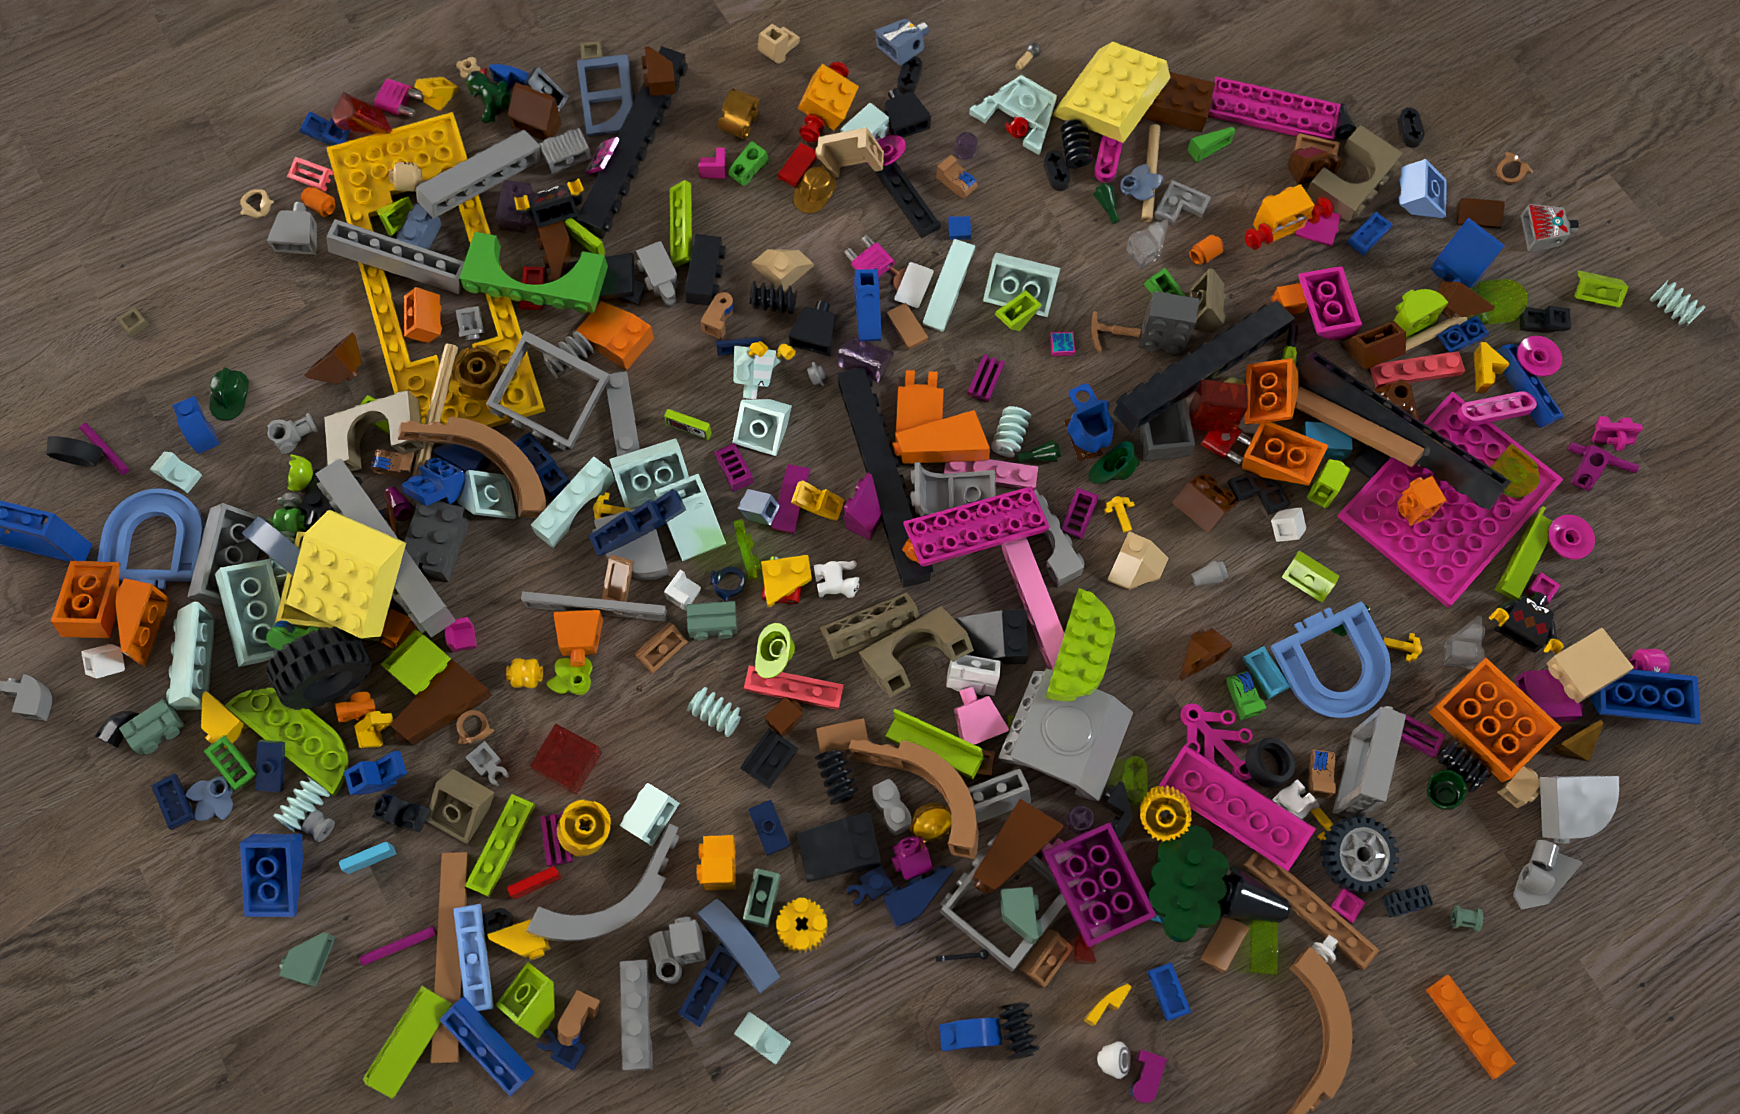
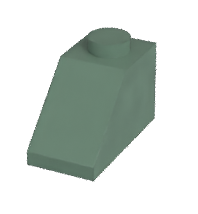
(307, 960)

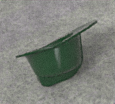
(228, 394)
(1116, 465)

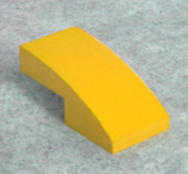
(816, 501)
(1111, 1000)

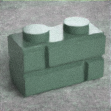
(712, 620)
(152, 727)
(761, 898)

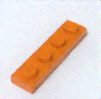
(1470, 1027)

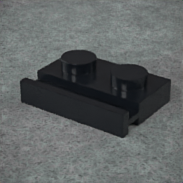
(769, 758)

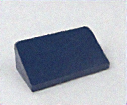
(727, 346)

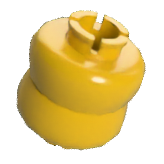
(524, 673)

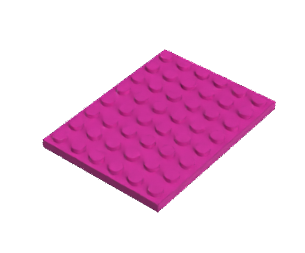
(1460, 537)

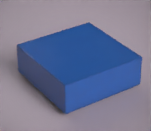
(959, 227)

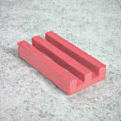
(323, 179)

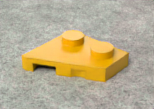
(784, 576)

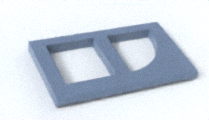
(625, 92)

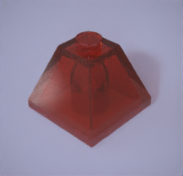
(359, 116)

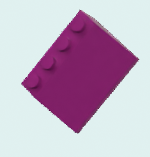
(1099, 885)

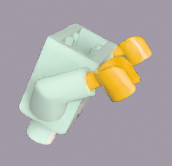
(755, 364)

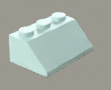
(1014, 275)
(648, 470)

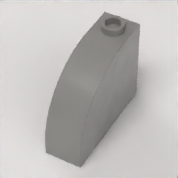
(644, 551)
(1577, 805)

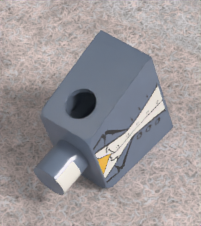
(901, 40)

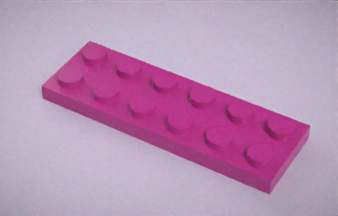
(1238, 808)

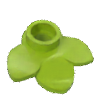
(568, 677)

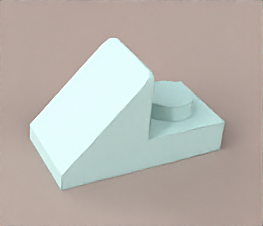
(175, 471)
(762, 1038)

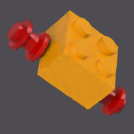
(826, 100)
(1284, 215)

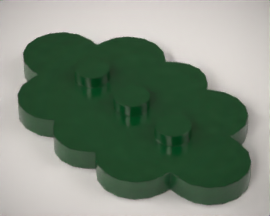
(1188, 884)

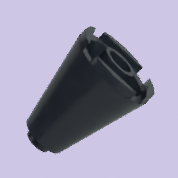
(1251, 899)

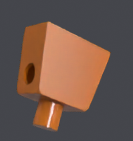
(578, 634)

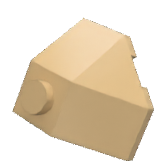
(782, 266)
(1137, 563)

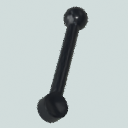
(983, 954)

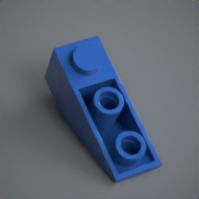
(867, 304)

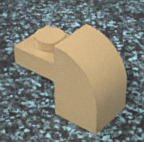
(777, 42)

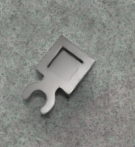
(485, 762)

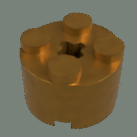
(738, 113)
(478, 371)

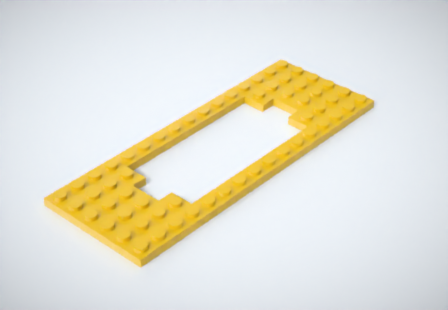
(364, 186)

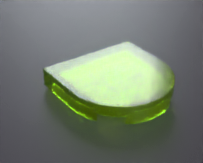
(1507, 297)
(1520, 470)

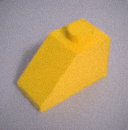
(219, 720)
(518, 941)

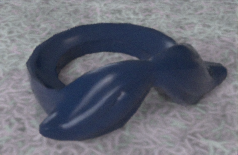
(717, 576)

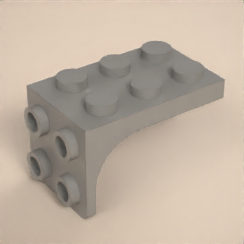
(945, 491)

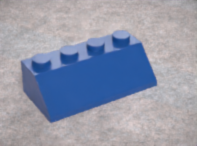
(1651, 697)

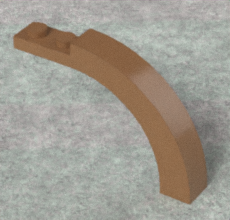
(494, 446)
(941, 775)
(1336, 1029)

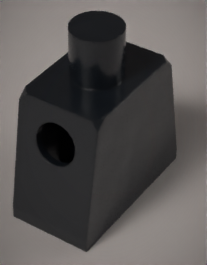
(906, 114)
(814, 329)

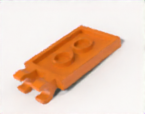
(918, 402)

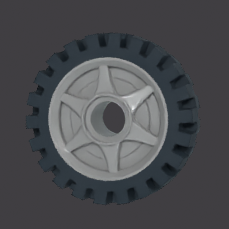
(1377, 854)

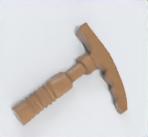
(1119, 330)

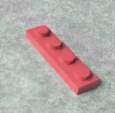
(1418, 369)
(795, 687)

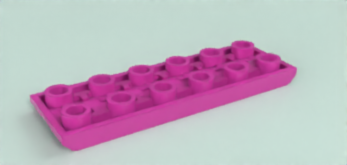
(1273, 109)
(976, 526)

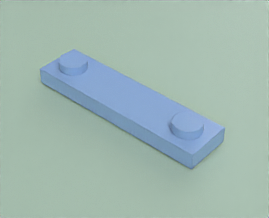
(473, 956)

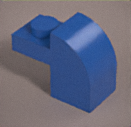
(194, 425)
(375, 776)
(970, 1034)

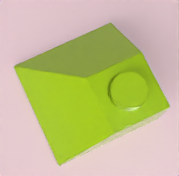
(529, 1000)

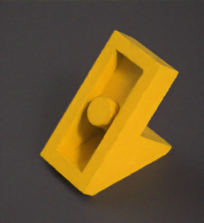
(436, 91)
(1487, 364)

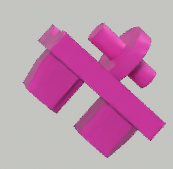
(1618, 433)

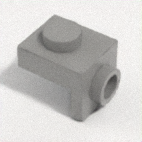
(470, 323)

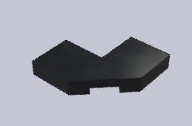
(1269, 492)

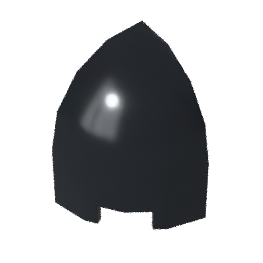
(110, 729)

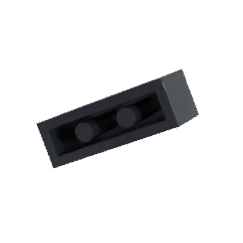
(704, 269)

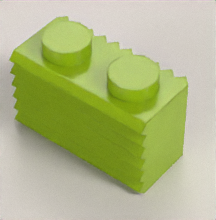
(1328, 483)

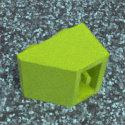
(416, 662)

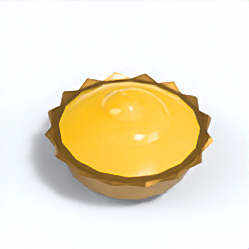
(931, 822)

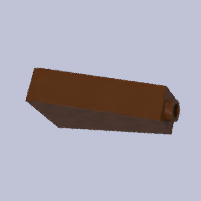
(442, 702)
(1016, 844)

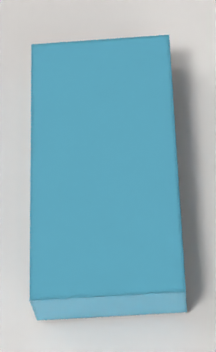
(1266, 672)
(367, 857)

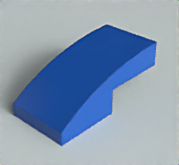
(508, 74)
(323, 130)

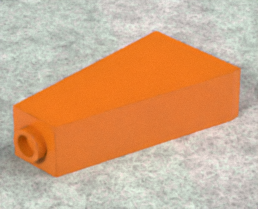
(945, 440)

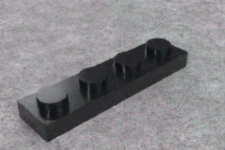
(908, 199)

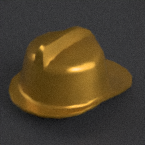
(814, 190)

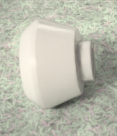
(1114, 1059)

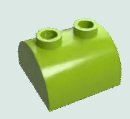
(1419, 310)

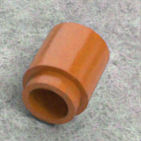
(318, 201)
(1206, 250)

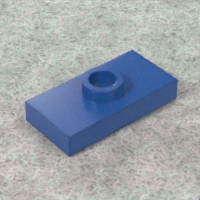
(1369, 233)
(1169, 991)

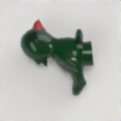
(492, 95)

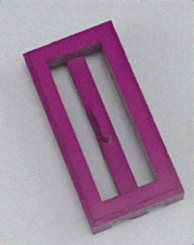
(992, 362)
(1432, 752)
(547, 846)

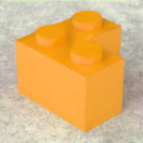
(717, 863)

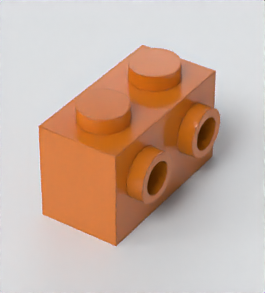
(422, 315)
(1420, 500)

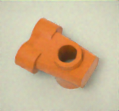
(356, 709)

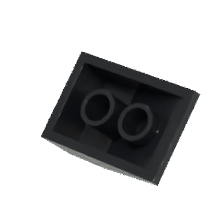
(998, 635)
(839, 847)

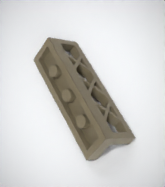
(871, 628)

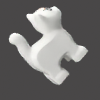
(833, 578)
(1290, 800)

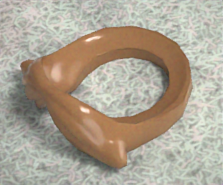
(1510, 157)
(484, 732)

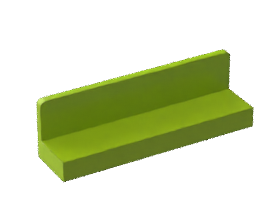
(1525, 556)
(957, 752)
(406, 1042)

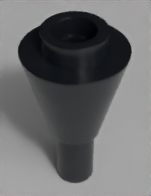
(1345, 125)

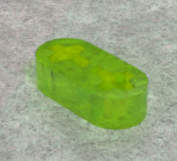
(1129, 779)

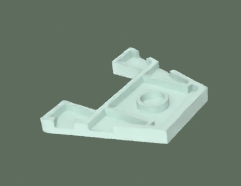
(1024, 100)

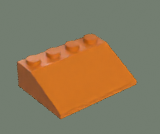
(1494, 720)

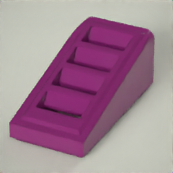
(739, 482)
(1079, 493)

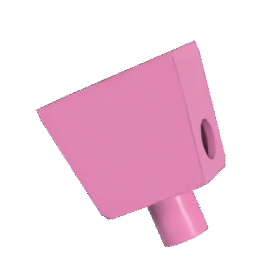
(978, 718)

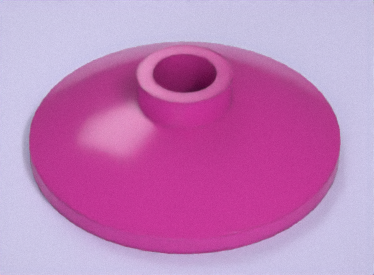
(893, 148)
(1544, 350)
(1577, 530)

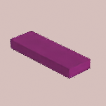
(788, 513)

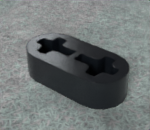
(914, 76)
(1414, 127)
(1060, 169)
(491, 916)

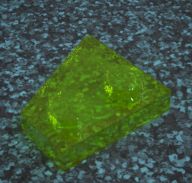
(745, 544)

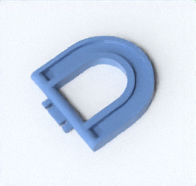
(145, 504)
(1369, 646)

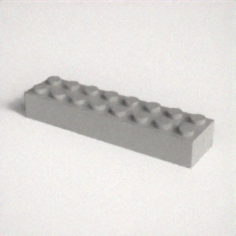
(411, 585)

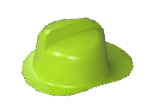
(773, 650)

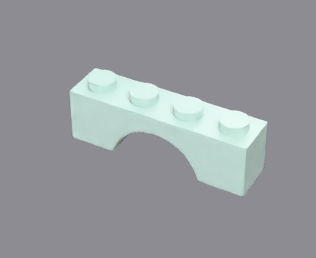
(558, 516)

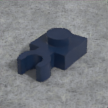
(873, 884)
(565, 1055)

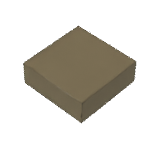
(591, 50)
(133, 322)

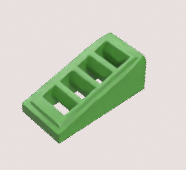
(1207, 144)
(1168, 281)
(238, 757)

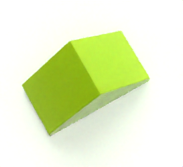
(395, 214)
(1018, 311)

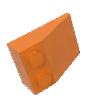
(616, 334)
(1271, 391)
(1283, 454)
(87, 600)
(139, 617)

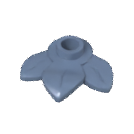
(1141, 183)
(209, 800)

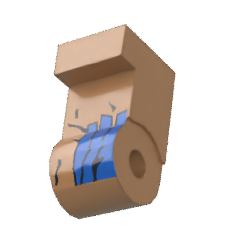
(956, 178)
(716, 315)
(393, 463)
(1321, 774)
(574, 1017)

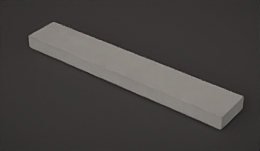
(606, 607)

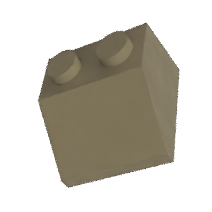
(1211, 297)
(459, 805)

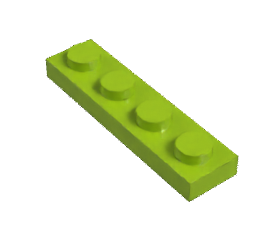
(680, 224)
(500, 845)

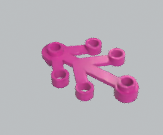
(1215, 737)

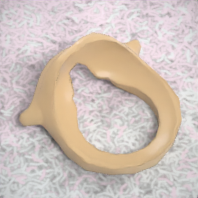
(264, 206)

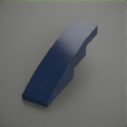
(550, 475)
(637, 523)
(709, 985)

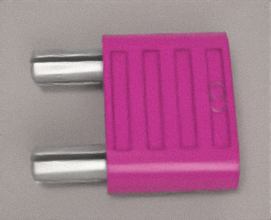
(395, 96)
(872, 258)

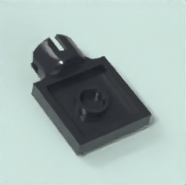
(315, 502)

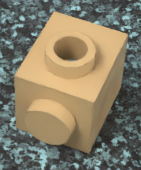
(1521, 787)

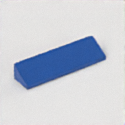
(1546, 410)
(486, 1046)

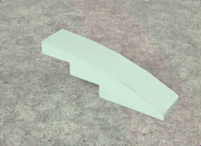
(948, 285)

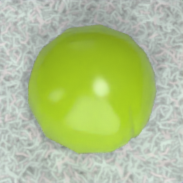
(299, 474)

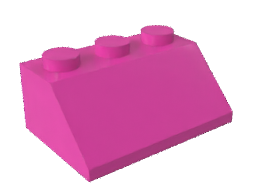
(1331, 303)

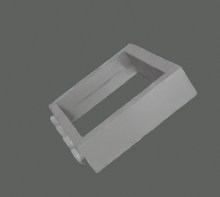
(520, 421)
(1369, 763)
(965, 883)

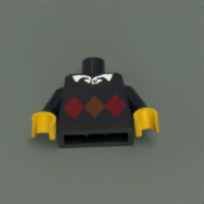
(552, 204)
(1528, 623)

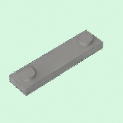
(622, 413)

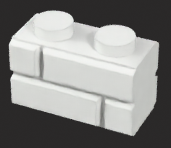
(975, 672)

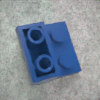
(437, 482)

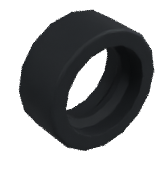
(1281, 753)

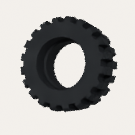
(318, 668)

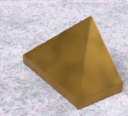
(1581, 744)

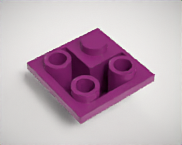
(863, 511)

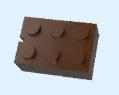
(1182, 102)

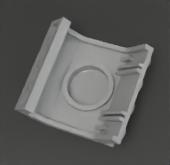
(1067, 738)

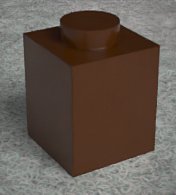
(784, 716)

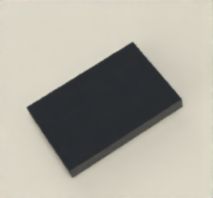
(618, 277)

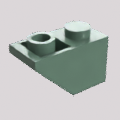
(1018, 912)

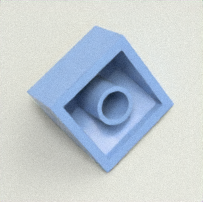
(1423, 190)

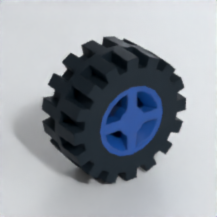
(1407, 901)

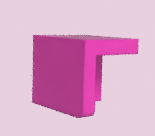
(713, 166)
(460, 635)

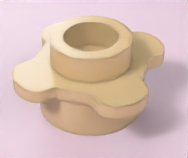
(463, 66)

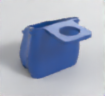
(1090, 425)

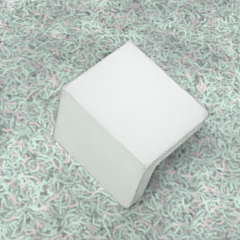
(1288, 524)
(681, 590)
(103, 661)

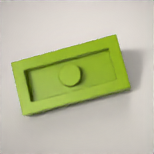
(1601, 289)
(1310, 576)

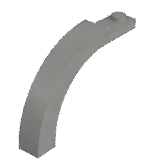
(583, 927)

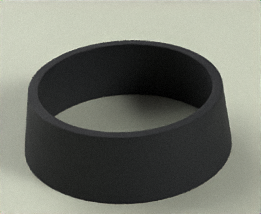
(73, 451)

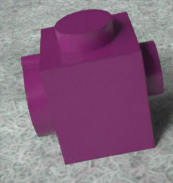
(911, 857)

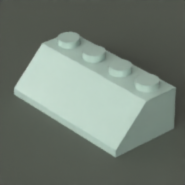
(250, 608)
(191, 657)

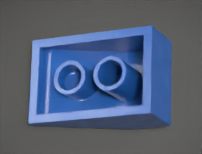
(1467, 255)
(271, 874)

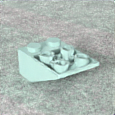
(697, 527)

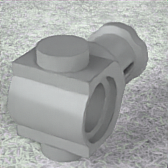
(292, 431)

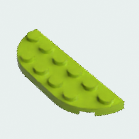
(1083, 649)
(307, 738)

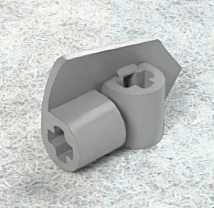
(1543, 875)

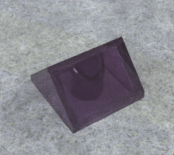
(859, 354)

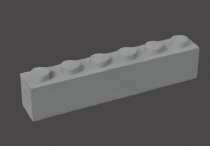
(478, 174)
(395, 256)

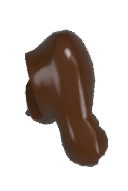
(1401, 394)

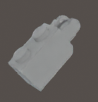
(658, 271)

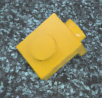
(370, 728)

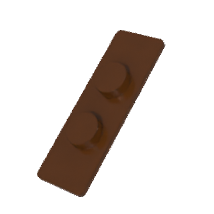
(389, 513)

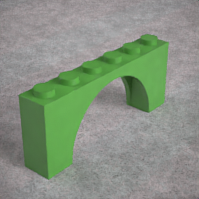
(575, 290)

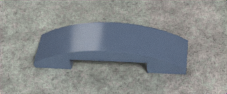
(273, 544)
(739, 944)

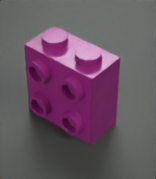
(1549, 695)

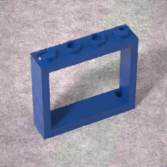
(50, 540)

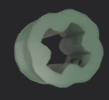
(1466, 918)

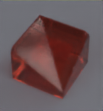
(1082, 953)

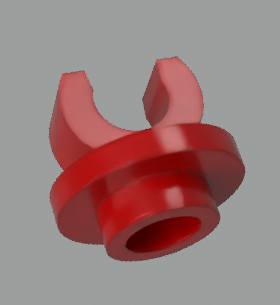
(1018, 127)

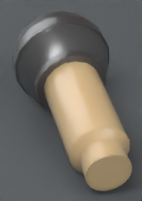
(1033, 50)

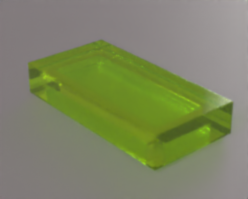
(1263, 947)

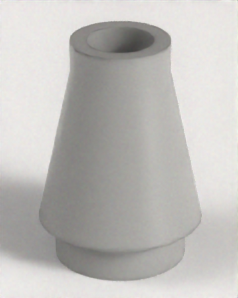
(1212, 573)

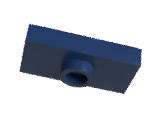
(270, 765)
(173, 801)
(769, 827)

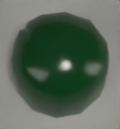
(1446, 790)

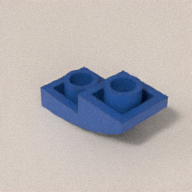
(1463, 335)

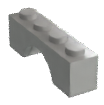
(1064, 562)
(635, 1015)

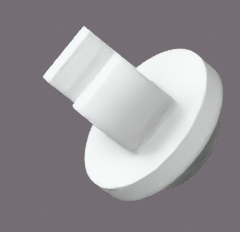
(1326, 949)

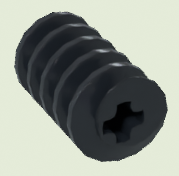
(1076, 144)
(773, 297)
(1464, 764)
(836, 776)
(1018, 1030)

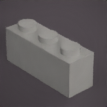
(999, 795)
(687, 941)

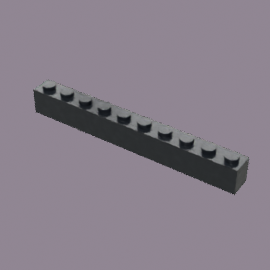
(622, 167)
(1205, 363)
(1440, 455)
(879, 461)

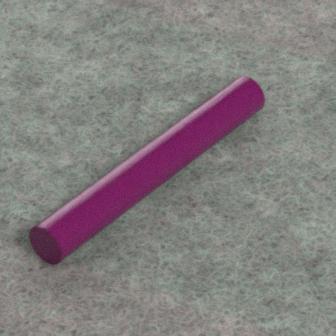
(107, 452)
(1614, 461)
(398, 945)

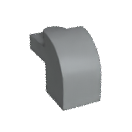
(32, 697)

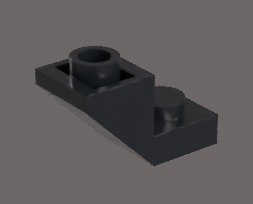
(1119, 804)
(400, 813)

